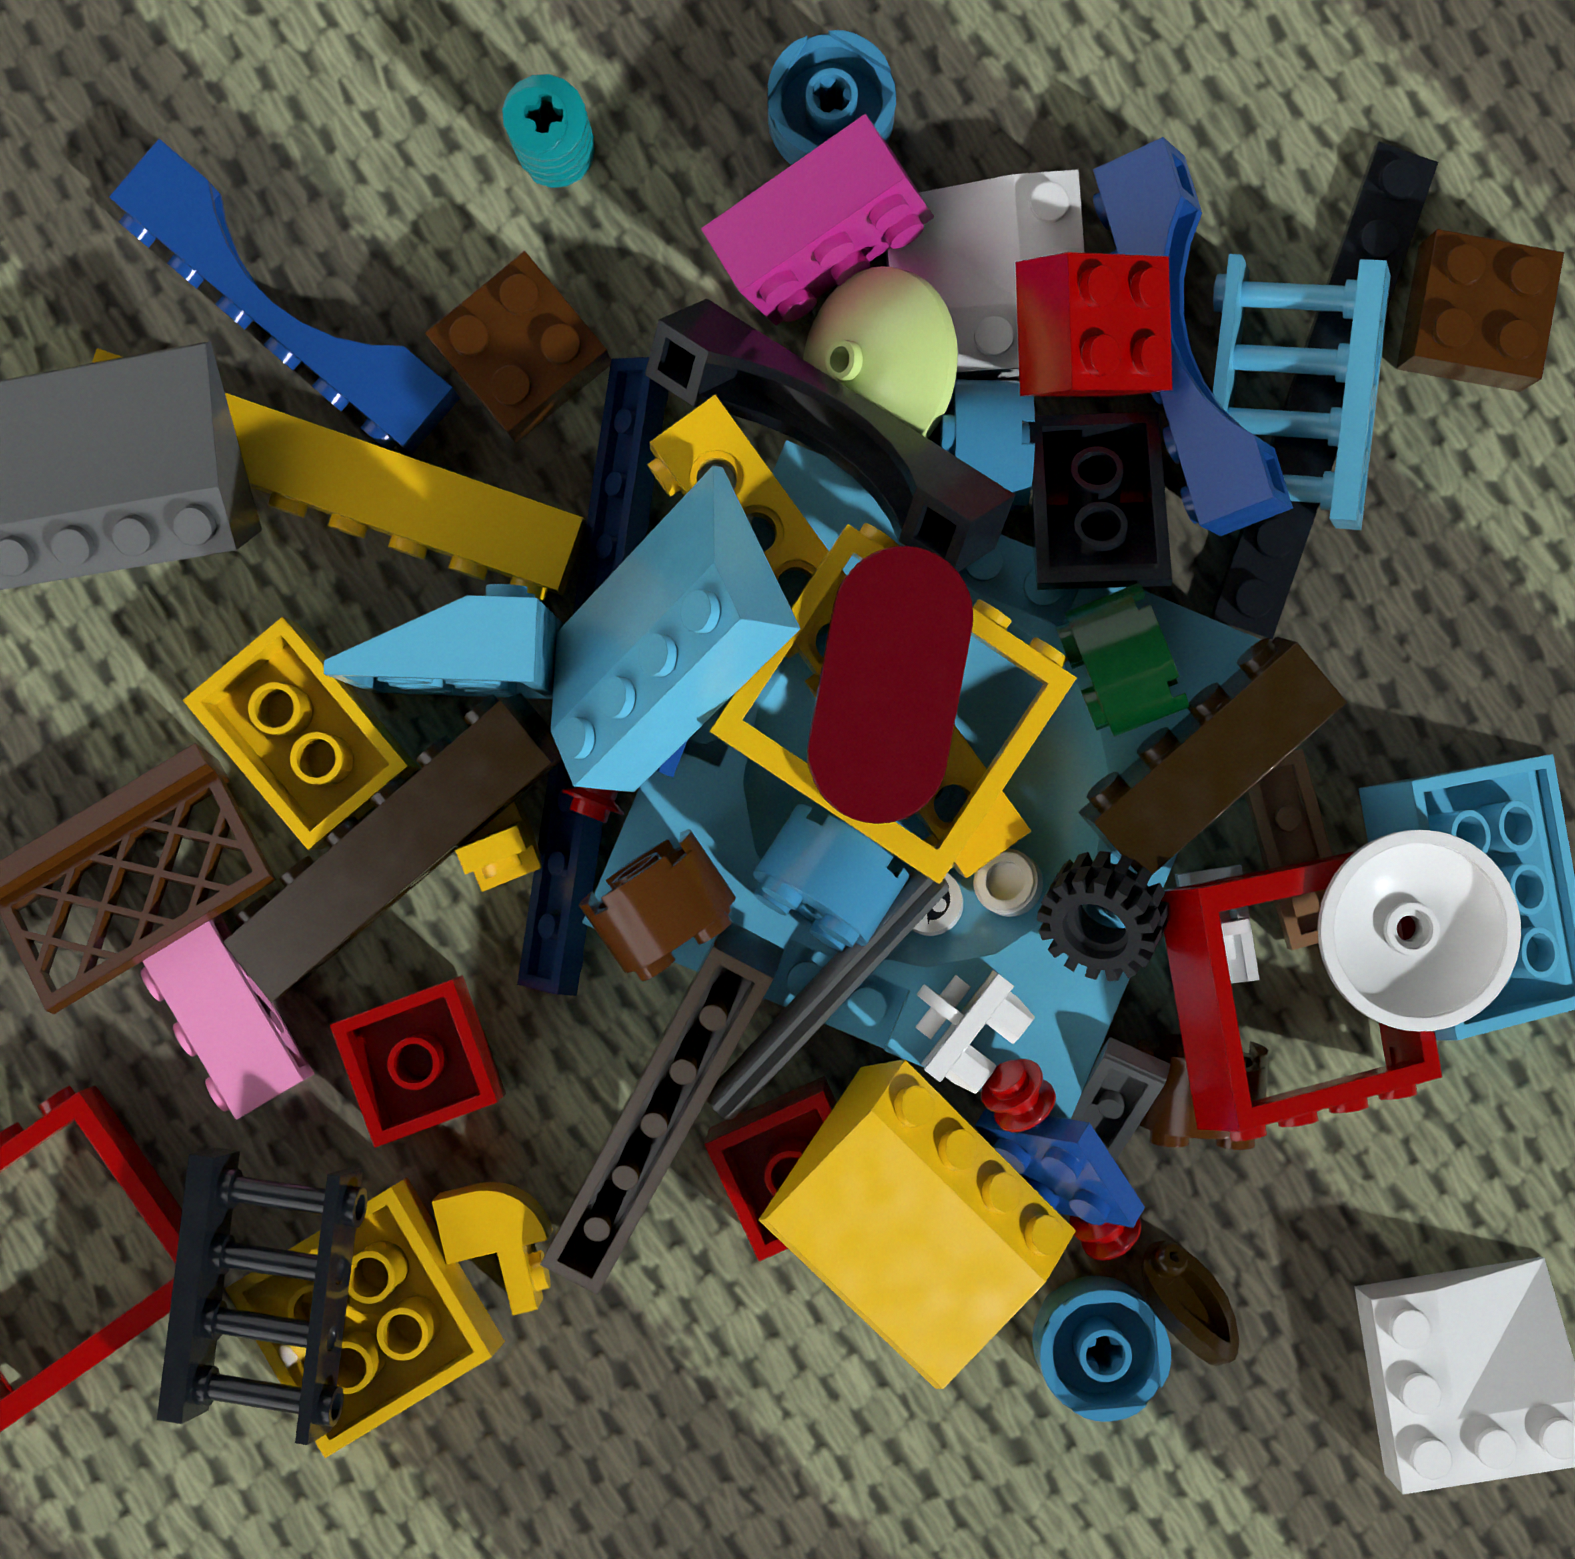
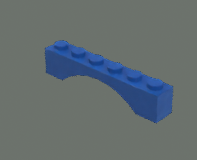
(187, 215)
(1227, 470)

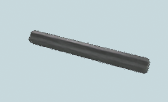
(821, 998)

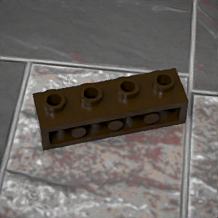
(1211, 754)

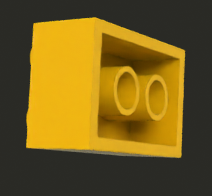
(299, 733)

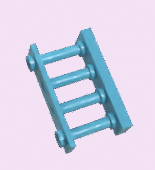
(1352, 364)

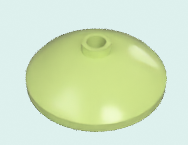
(889, 343)

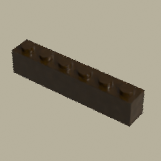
(395, 846)
(663, 1106)

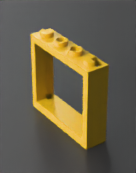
(989, 628)

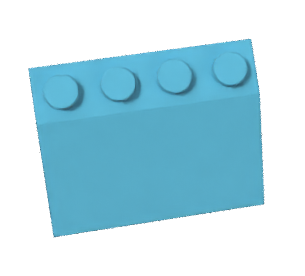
(666, 640)
(462, 649)
(1520, 824)

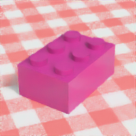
(818, 222)

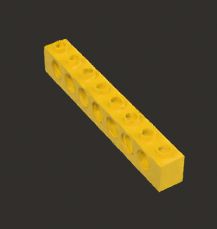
(712, 437)

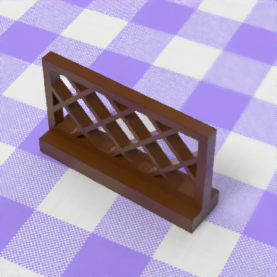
(114, 827)

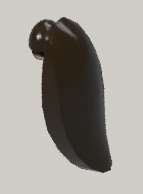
(1190, 1302)

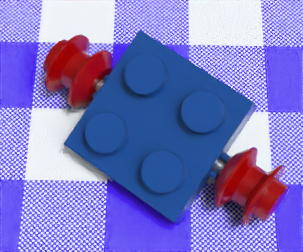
(1060, 1159)

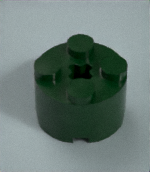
(1123, 659)

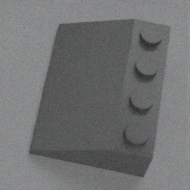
(119, 467)

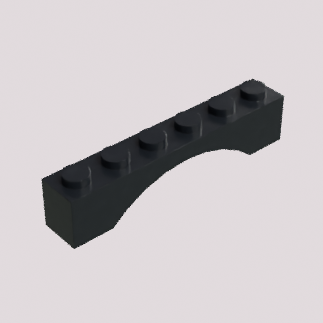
(919, 486)

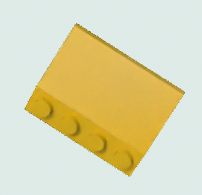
(916, 1221)

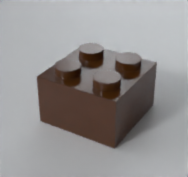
(1480, 310)
(520, 347)

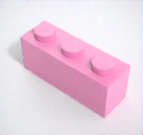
(225, 1020)

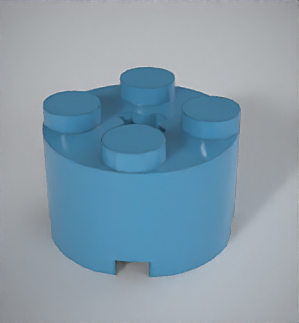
(818, 72)
(991, 433)
(828, 877)
(1131, 1366)

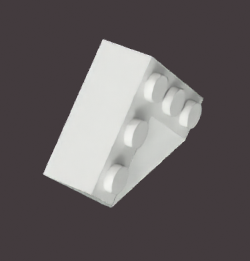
(973, 251)
(1469, 1375)

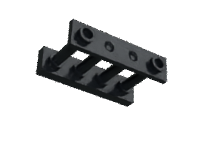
(202, 1317)

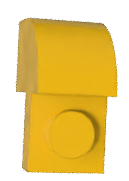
(501, 849)
(501, 1221)

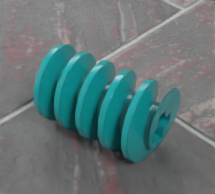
(549, 130)

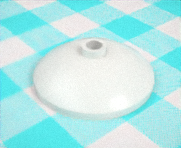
(1461, 939)

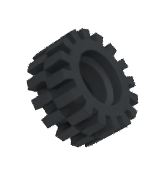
(1120, 892)

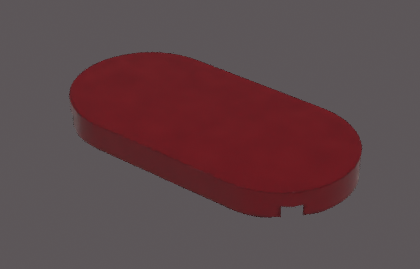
(890, 684)

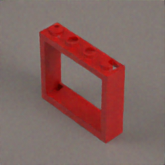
(1211, 1023)
(148, 1196)

